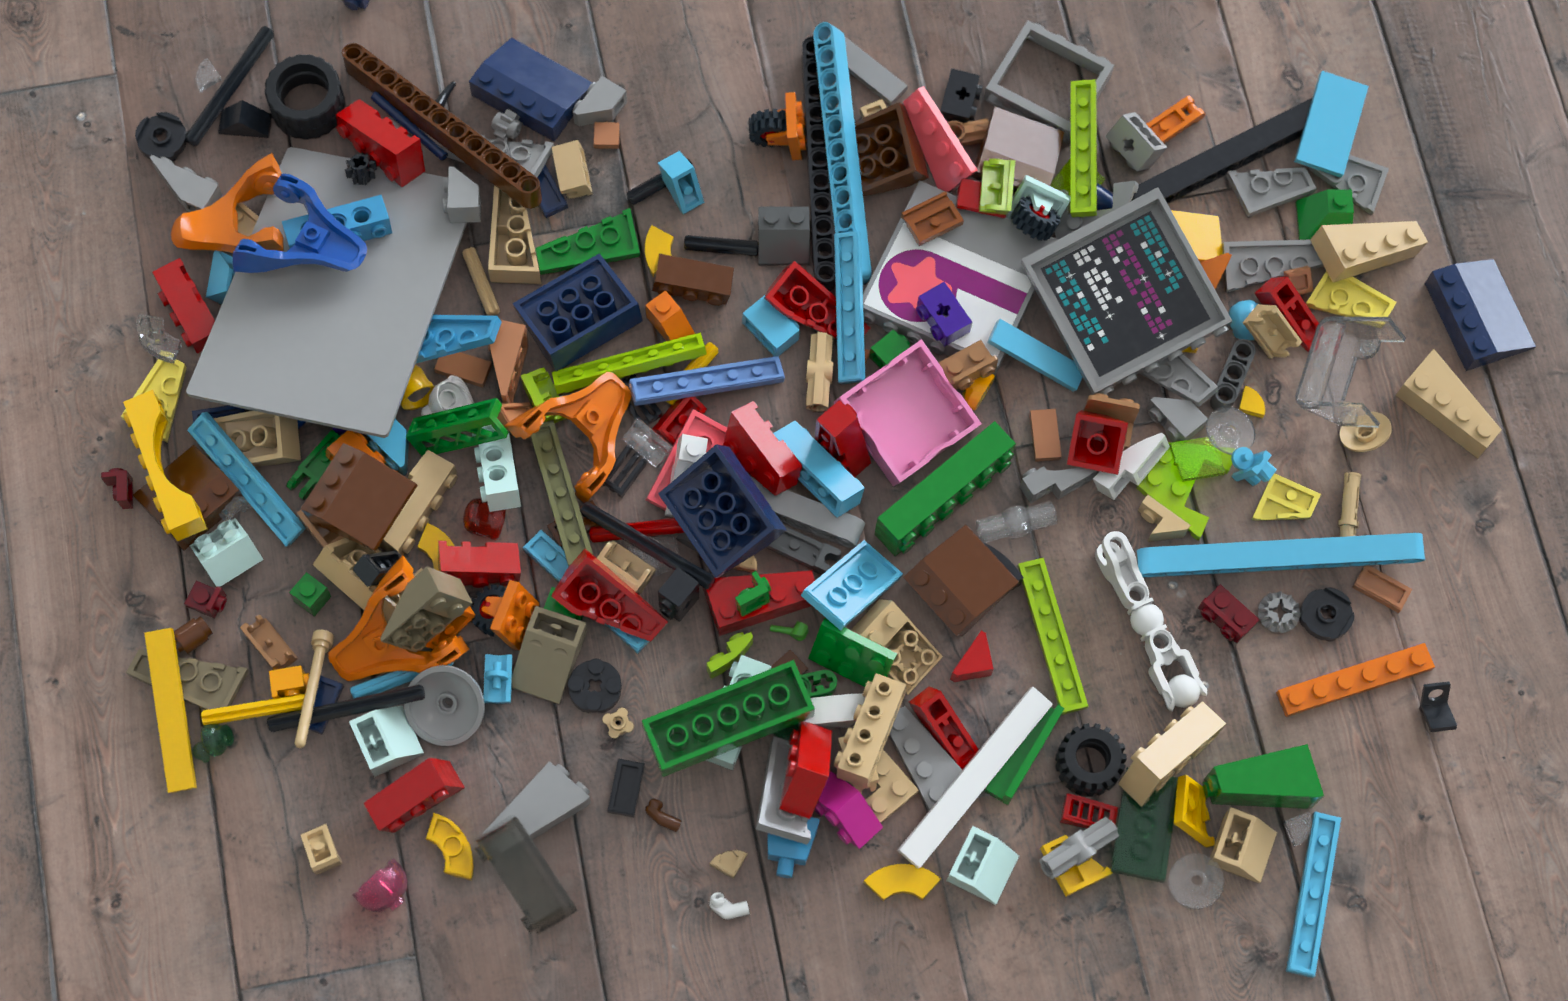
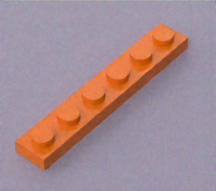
(1355, 679)

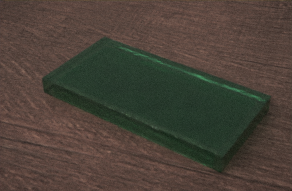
(1145, 834)

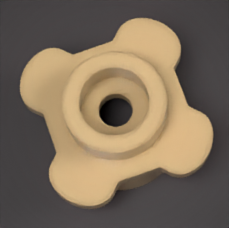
(618, 730)

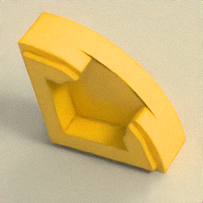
(1252, 403)

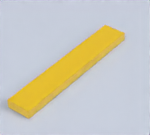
(170, 710)

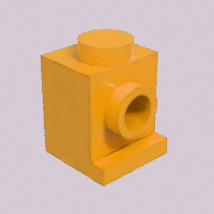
(288, 681)

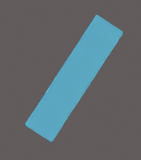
(1035, 354)

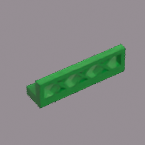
(452, 423)
(1012, 773)

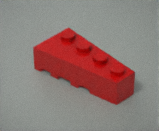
(389, 147)

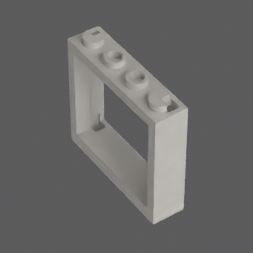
(1058, 44)

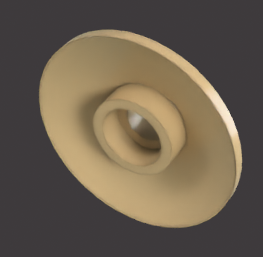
(1366, 438)

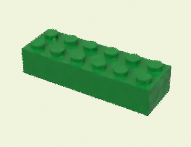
(945, 489)
(728, 718)

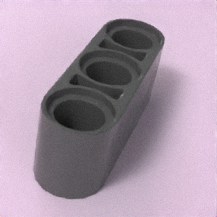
(1238, 366)

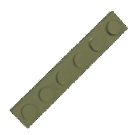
(560, 491)

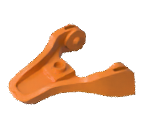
(217, 224)
(596, 413)
(364, 652)

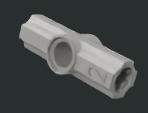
(1079, 848)

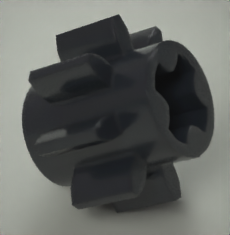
(360, 169)

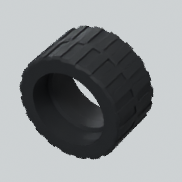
(296, 72)

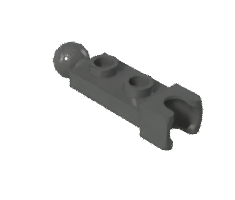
(805, 550)

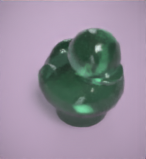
(213, 741)

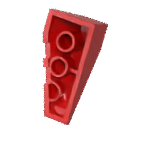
(804, 300)
(599, 594)

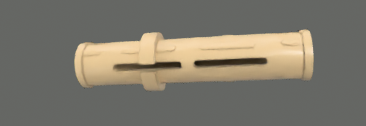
(1350, 500)

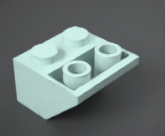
(226, 552)
(386, 739)
(983, 865)

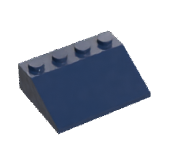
(530, 86)
(578, 312)
(1478, 312)
(722, 510)

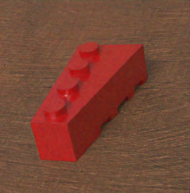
(784, 599)

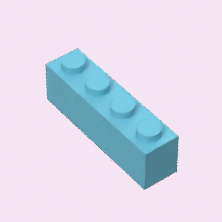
(821, 471)

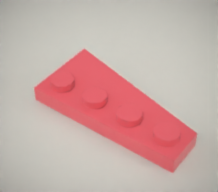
(938, 142)

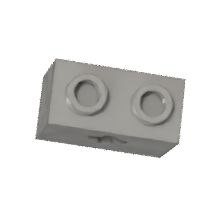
(1135, 142)

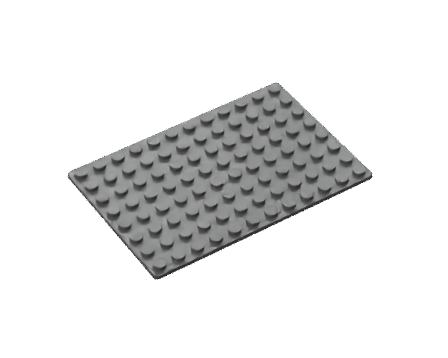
(329, 339)

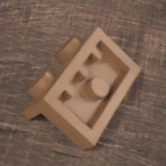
(969, 365)

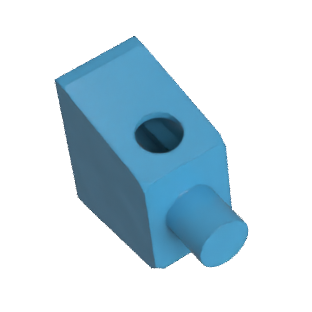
(790, 852)

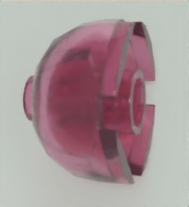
(383, 889)

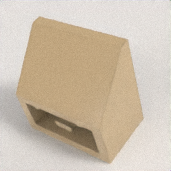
(1243, 845)

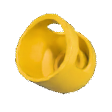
(416, 382)

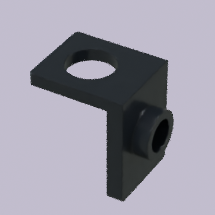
(1436, 710)

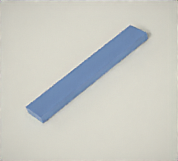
(706, 380)

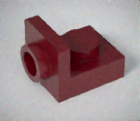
(122, 486)
(206, 599)

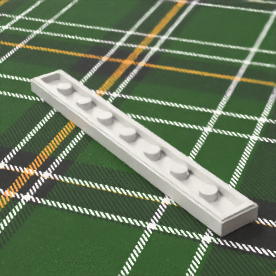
(974, 777)

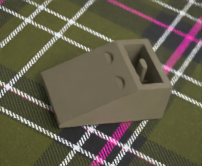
(425, 609)
(548, 654)

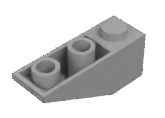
(188, 187)

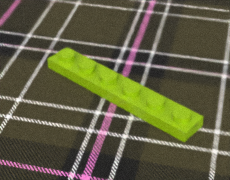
(1083, 148)
(630, 362)
(1052, 636)

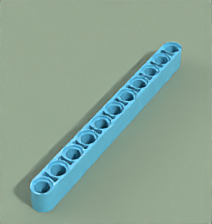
(845, 139)
(1281, 555)

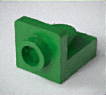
(753, 598)

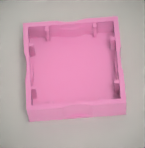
(909, 412)

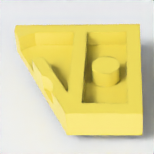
(1285, 501)

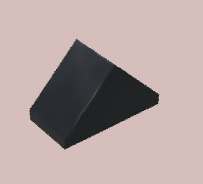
(245, 120)

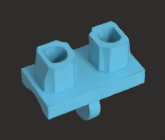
(1252, 466)
(498, 678)

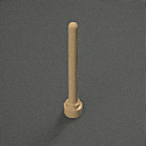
(321, 641)

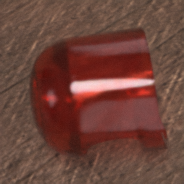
(482, 522)

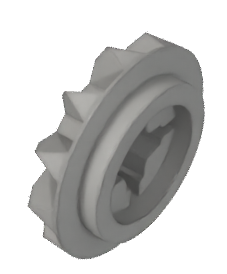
(1271, 620)

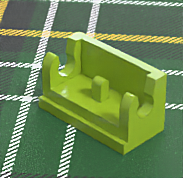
(997, 186)
(539, 389)

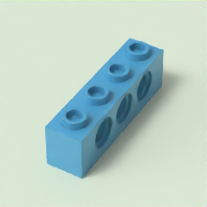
(363, 217)

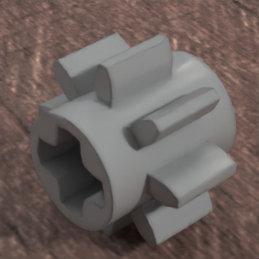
(506, 125)

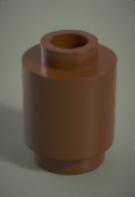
(192, 635)

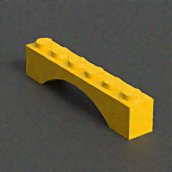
(149, 423)

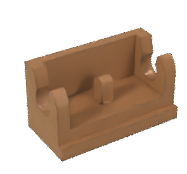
(269, 643)

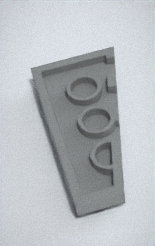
(923, 757)

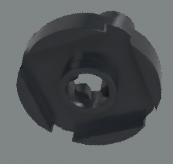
(156, 125)
(1340, 609)
(595, 701)

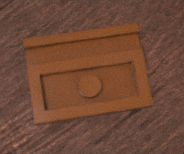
(932, 218)

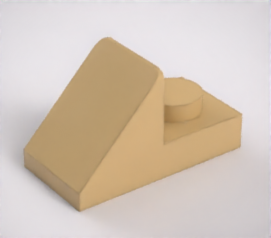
(1168, 524)
(320, 849)

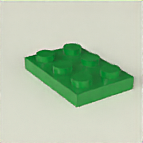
(850, 654)

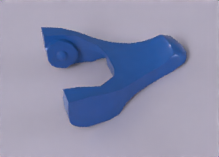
(320, 241)

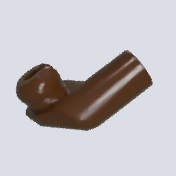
(663, 819)

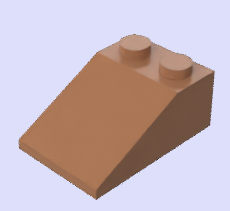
(509, 357)

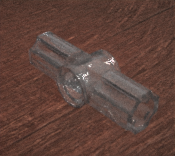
(1016, 522)

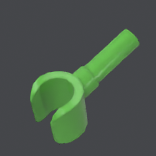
(799, 631)

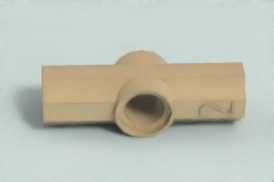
(819, 372)

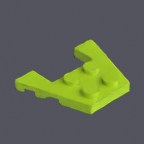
(1167, 488)

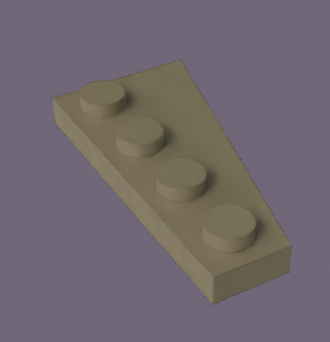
(202, 682)

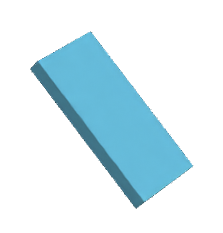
(1331, 124)
(852, 585)

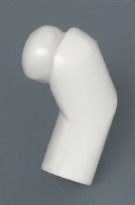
(726, 909)

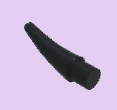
(444, 95)

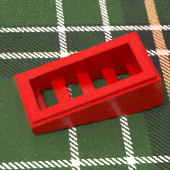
(1070, 799)

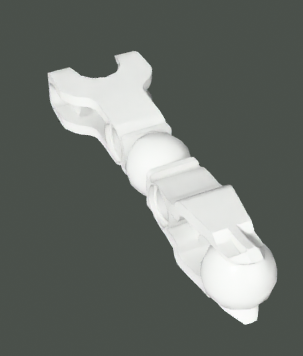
(1147, 620)

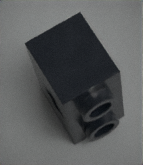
(961, 86)
(678, 595)

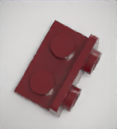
(1227, 614)

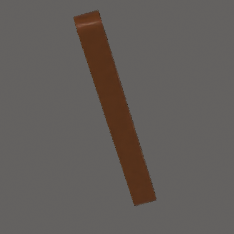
(443, 126)

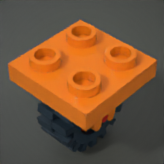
(780, 127)
(504, 612)

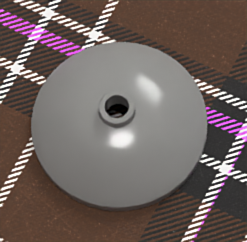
(435, 719)

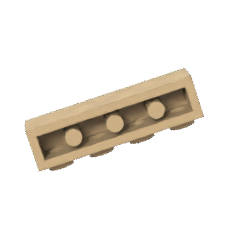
(870, 731)

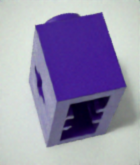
(943, 302)

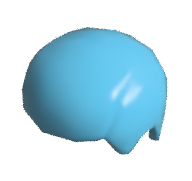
(1238, 314)

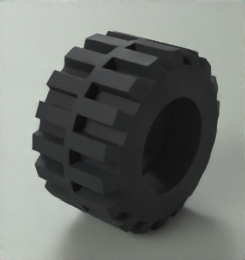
(1099, 740)

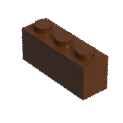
(693, 279)

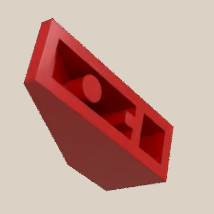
(1283, 294)
(944, 725)

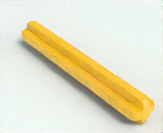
(252, 709)

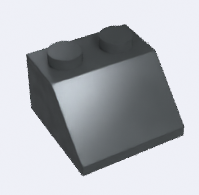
(783, 235)

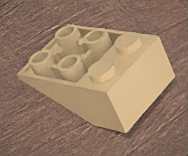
(893, 630)

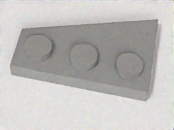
(1362, 178)
(1269, 189)

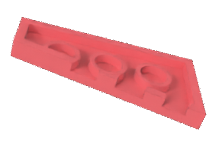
(695, 425)

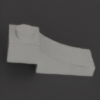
(1061, 482)

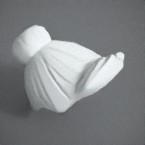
(448, 395)

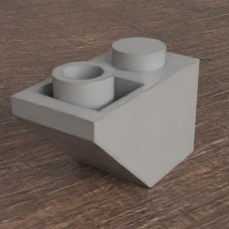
(600, 104)
(463, 198)
(1177, 416)

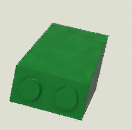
(1267, 780)

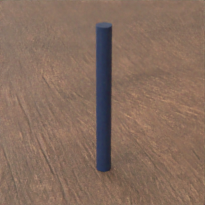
(409, 126)

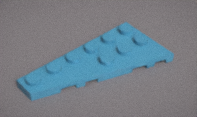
(456, 334)

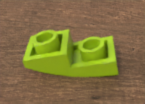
(737, 646)

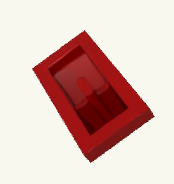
(975, 662)

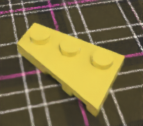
(1349, 298)
(166, 382)

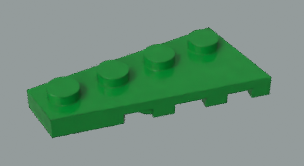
(611, 238)

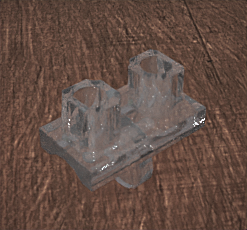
(647, 443)

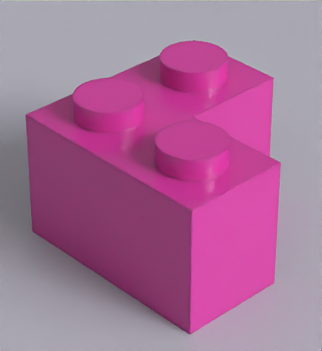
(848, 811)

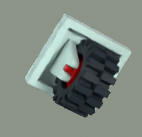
(1037, 208)

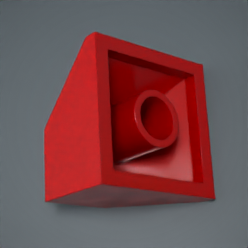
(1097, 442)

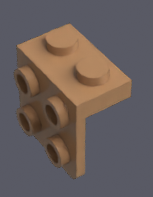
(1121, 409)

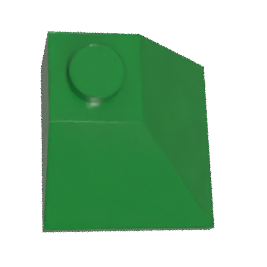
(1323, 208)

